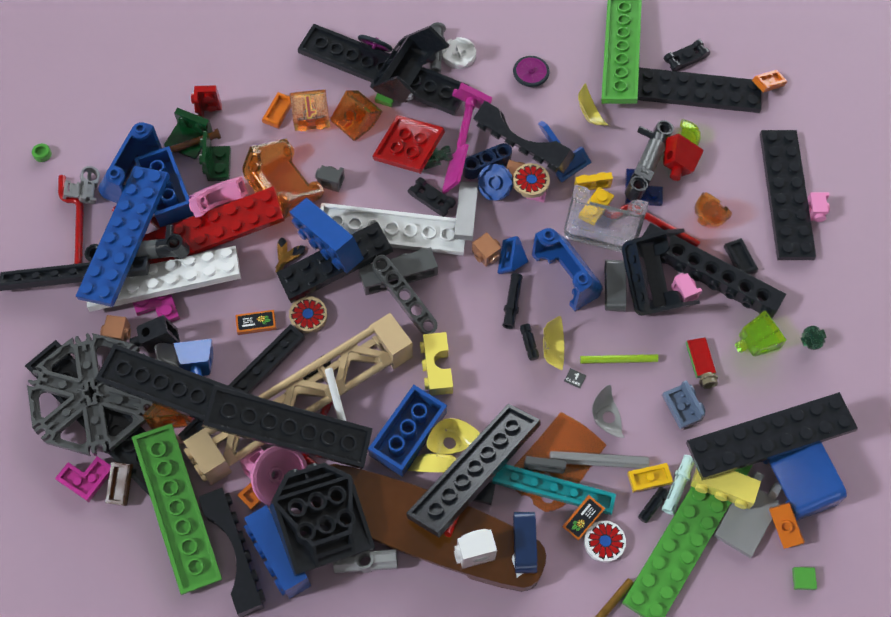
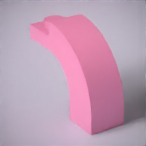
(216, 195)

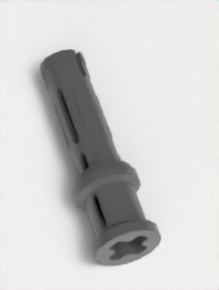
(436, 64)

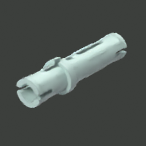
(682, 475)

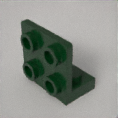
(187, 128)
(214, 160)

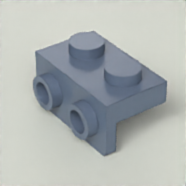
(684, 405)

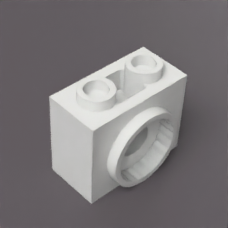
(475, 548)

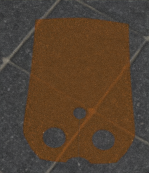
(565, 436)

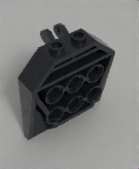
(322, 547)

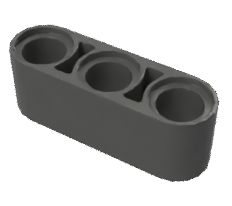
(615, 285)

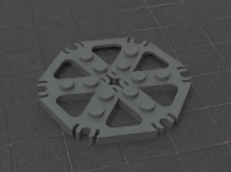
(75, 405)

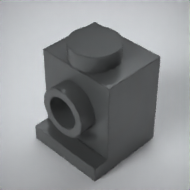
(330, 177)

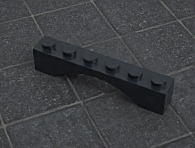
(552, 153)
(245, 592)

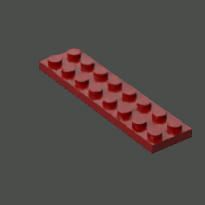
(225, 222)

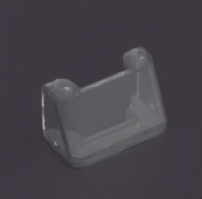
(602, 224)

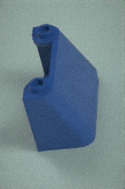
(140, 141)
(552, 247)
(808, 480)

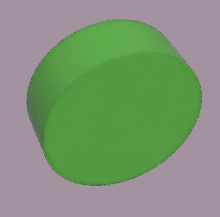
(41, 152)

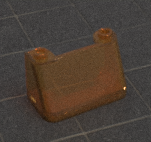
(271, 166)

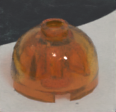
(710, 211)

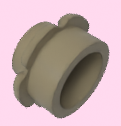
(708, 380)

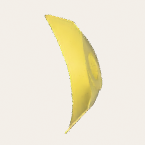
(588, 107)
(555, 342)
(457, 429)
(432, 463)

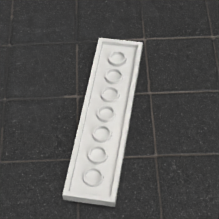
(401, 228)
(179, 276)

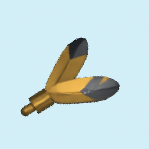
(285, 257)

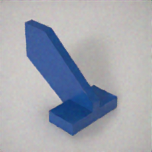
(579, 161)

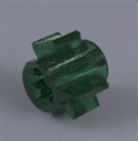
(813, 337)

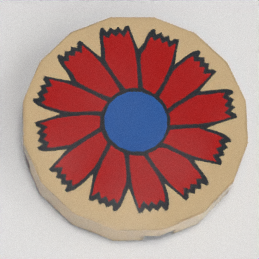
(531, 180)
(308, 314)

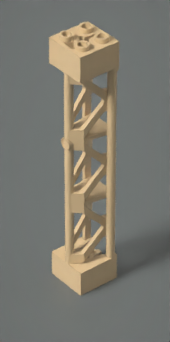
(393, 350)

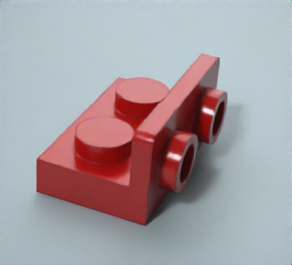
(206, 99)

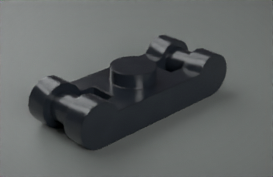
(687, 55)
(431, 197)

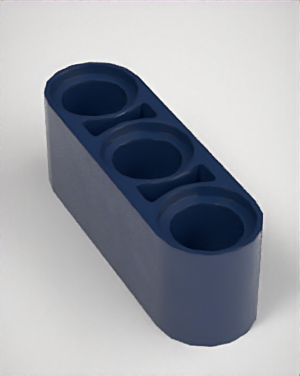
(492, 154)
(525, 542)

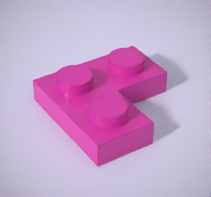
(163, 305)
(85, 483)

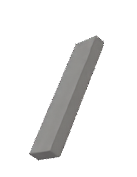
(466, 210)

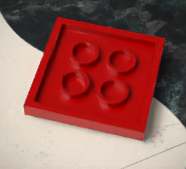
(408, 144)

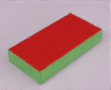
(700, 356)

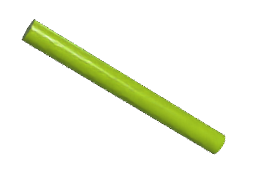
(619, 358)

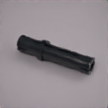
(511, 307)

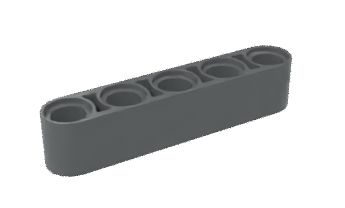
(402, 285)

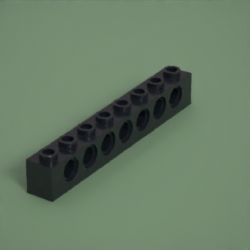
(721, 270)

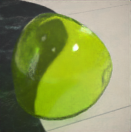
(690, 131)

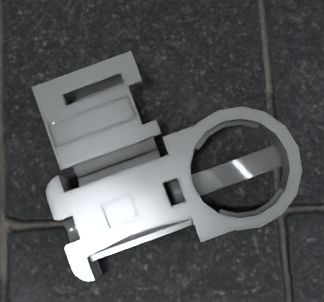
(84, 188)

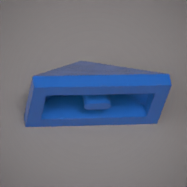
(511, 255)

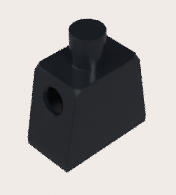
(154, 332)

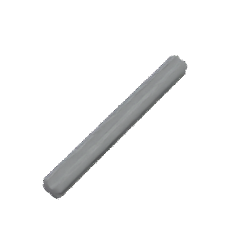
(601, 459)

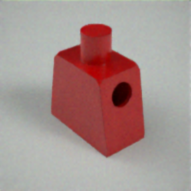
(681, 156)

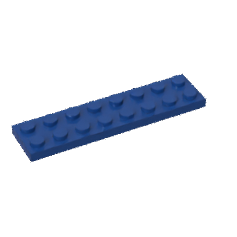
(123, 236)

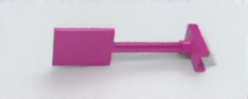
(472, 99)

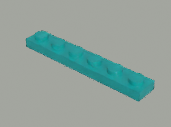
(552, 487)

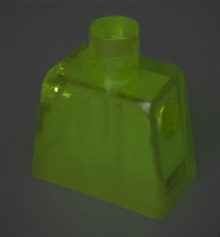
(760, 336)

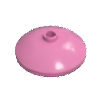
(271, 460)

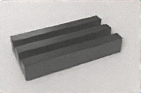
(544, 464)

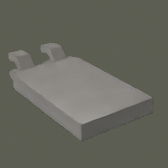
(745, 527)

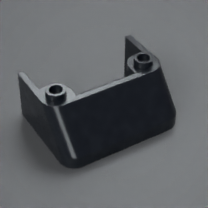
(405, 63)
(647, 275)

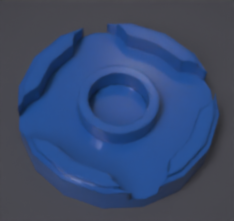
(495, 182)

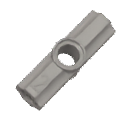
(379, 561)

